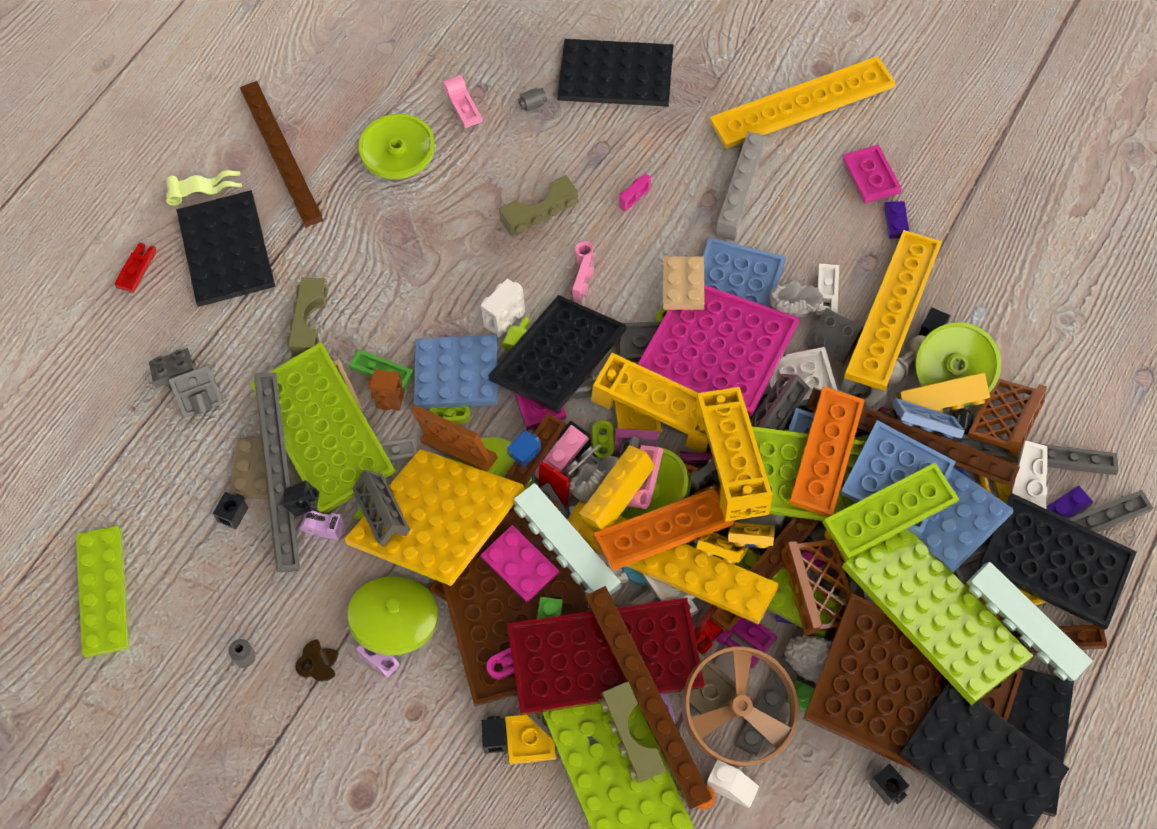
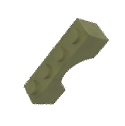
(519, 216)
(311, 295)
(643, 761)

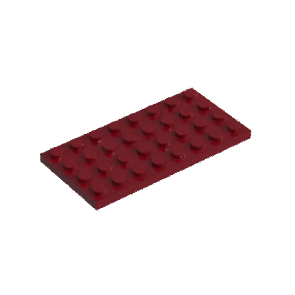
(569, 663)

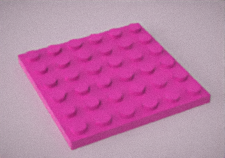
(721, 346)

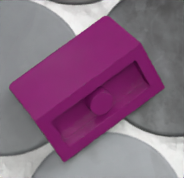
(647, 438)

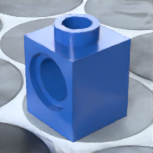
(524, 448)

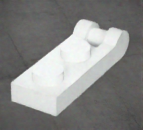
(828, 286)

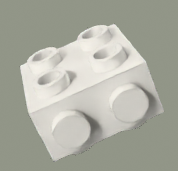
(503, 307)

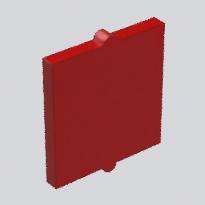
(557, 481)

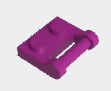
(753, 634)

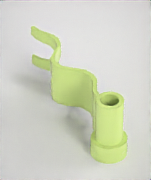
(179, 189)

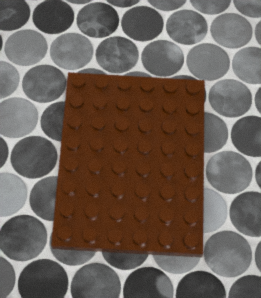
(485, 603)
(881, 684)

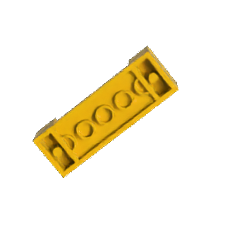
(651, 395)
(735, 454)

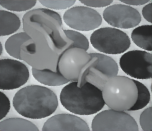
(878, 398)

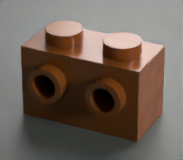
(386, 389)

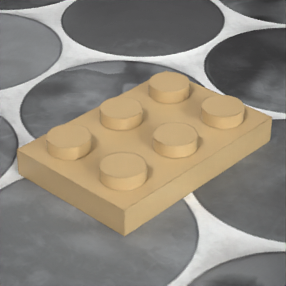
(683, 283)

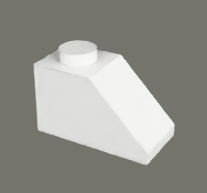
(732, 784)

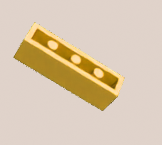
(949, 393)
(617, 489)

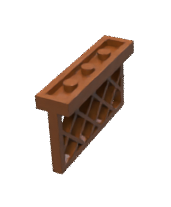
(1023, 424)
(453, 440)
(802, 585)

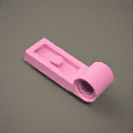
(461, 101)
(586, 270)
(565, 450)
(644, 494)

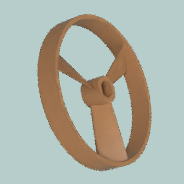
(741, 706)

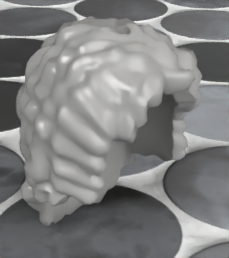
(795, 299)
(590, 478)
(807, 655)

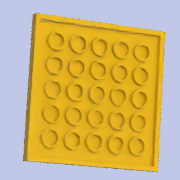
(448, 516)

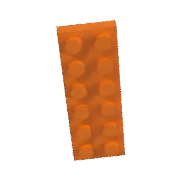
(826, 452)
(661, 529)

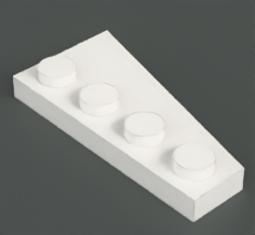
(1031, 477)

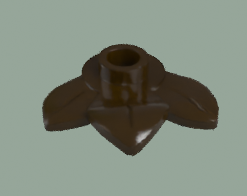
(320, 661)

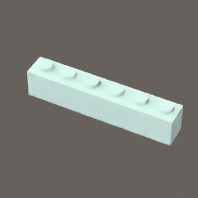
(564, 541)
(1028, 622)

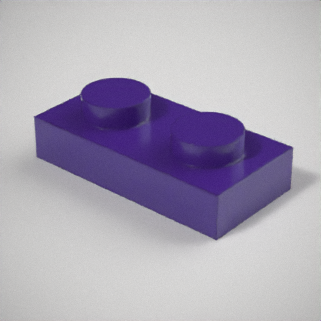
(896, 218)
(1071, 503)

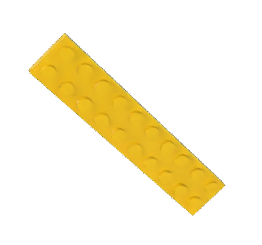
(802, 101)
(893, 311)
(698, 575)

